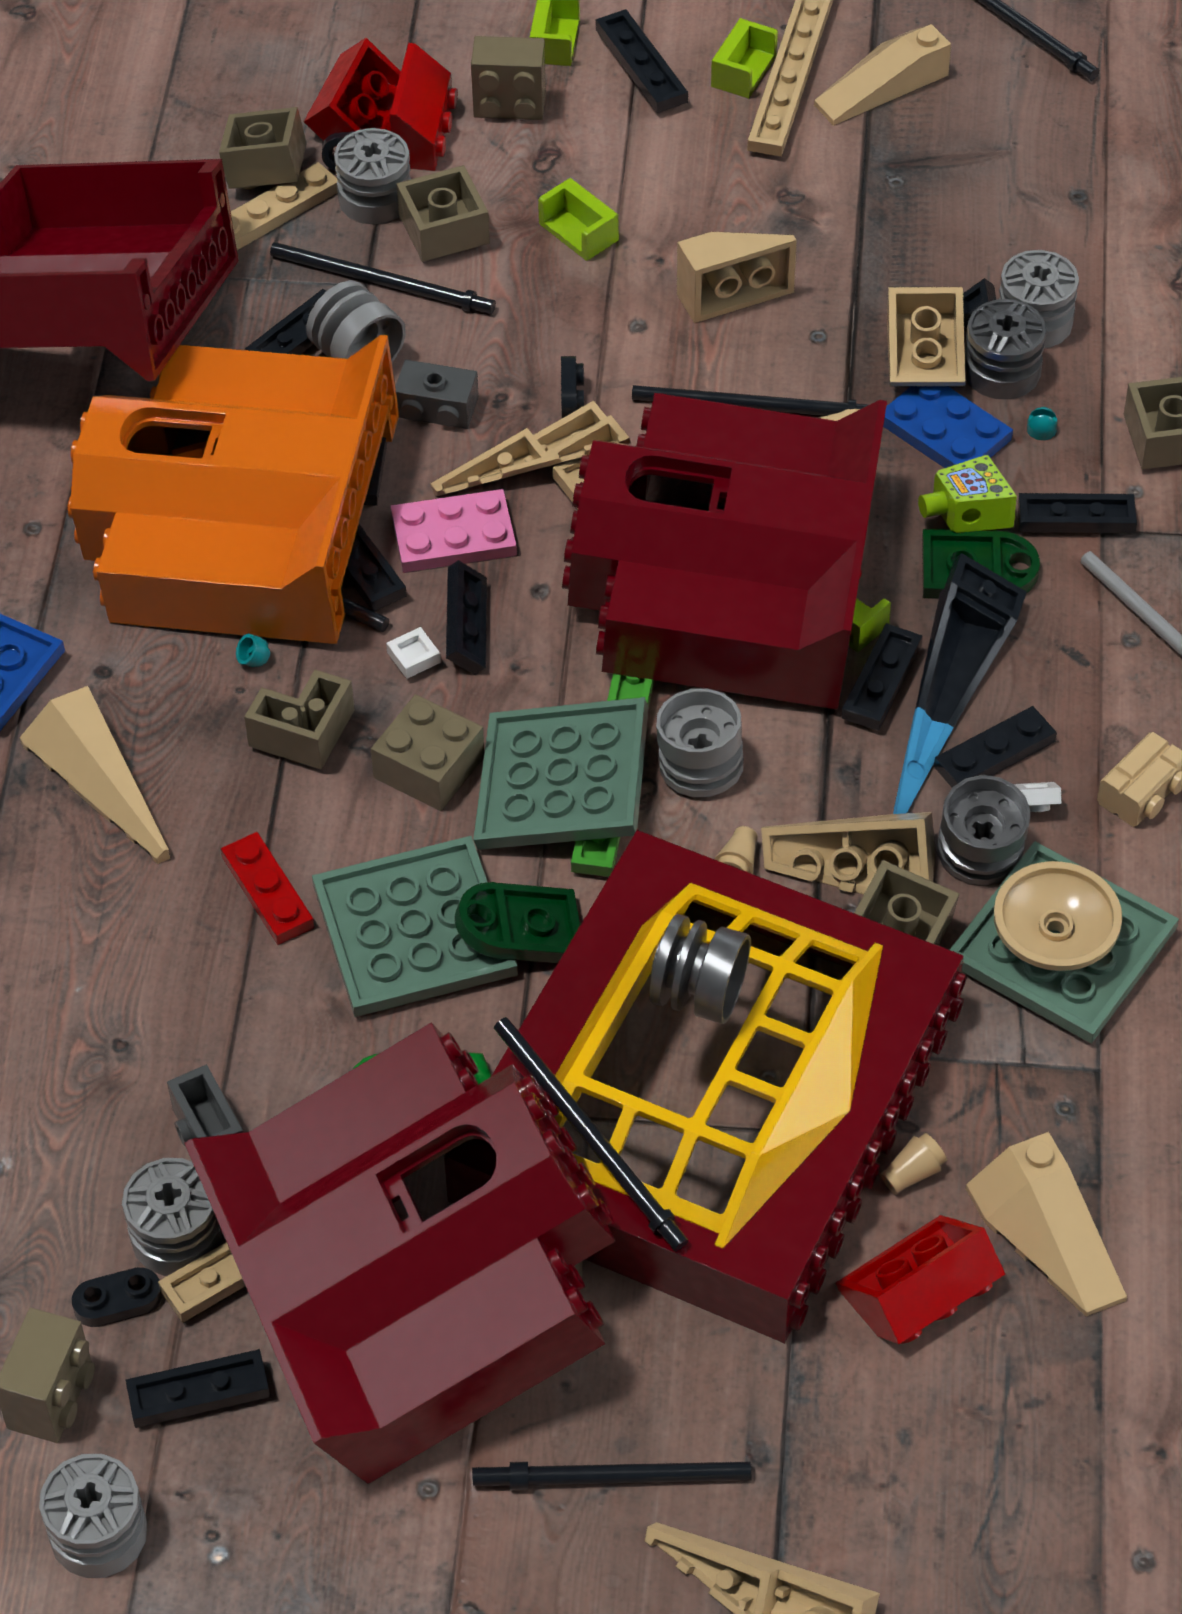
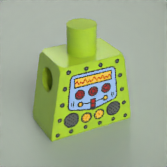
(971, 497)

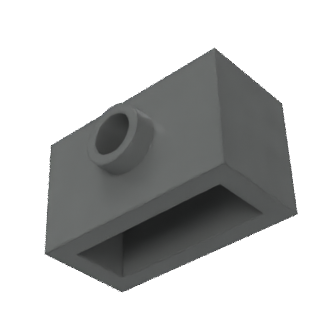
(437, 393)
(200, 1106)

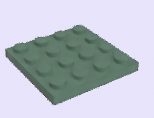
(562, 774)
(398, 926)
(1076, 998)

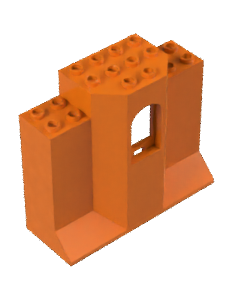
(258, 523)

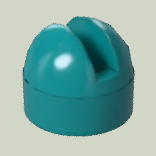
(1042, 424)
(252, 651)

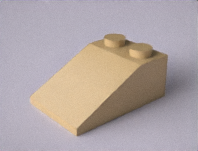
(733, 271)
(925, 336)

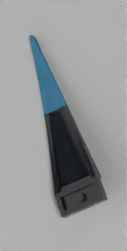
(967, 633)

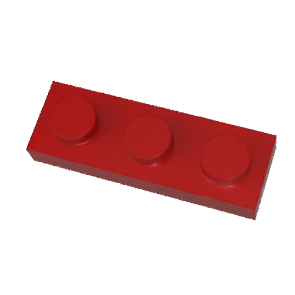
(267, 888)

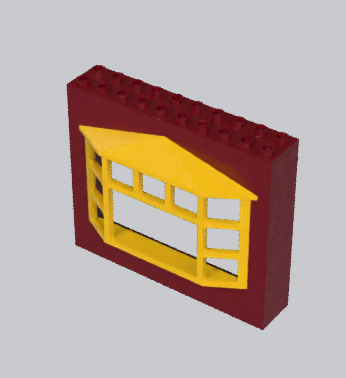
(826, 1120)

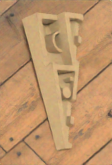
(527, 452)
(79, 746)
(757, 1583)

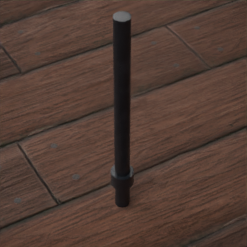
(521, 1475)

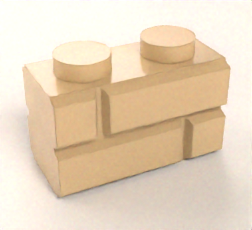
(1142, 780)

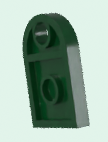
(989, 548)
(519, 919)

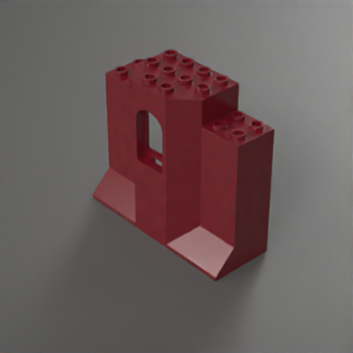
(112, 255)
(735, 594)
(409, 1322)

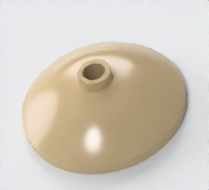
(1063, 900)

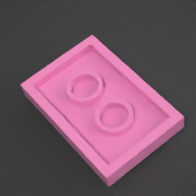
(453, 529)

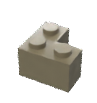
(304, 726)

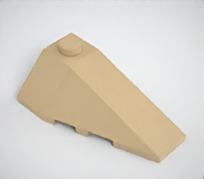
(887, 73)
(851, 849)
(1041, 1211)

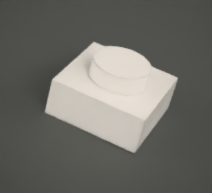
(413, 652)
(1041, 795)

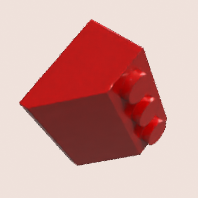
(355, 93)
(423, 107)
(922, 1278)

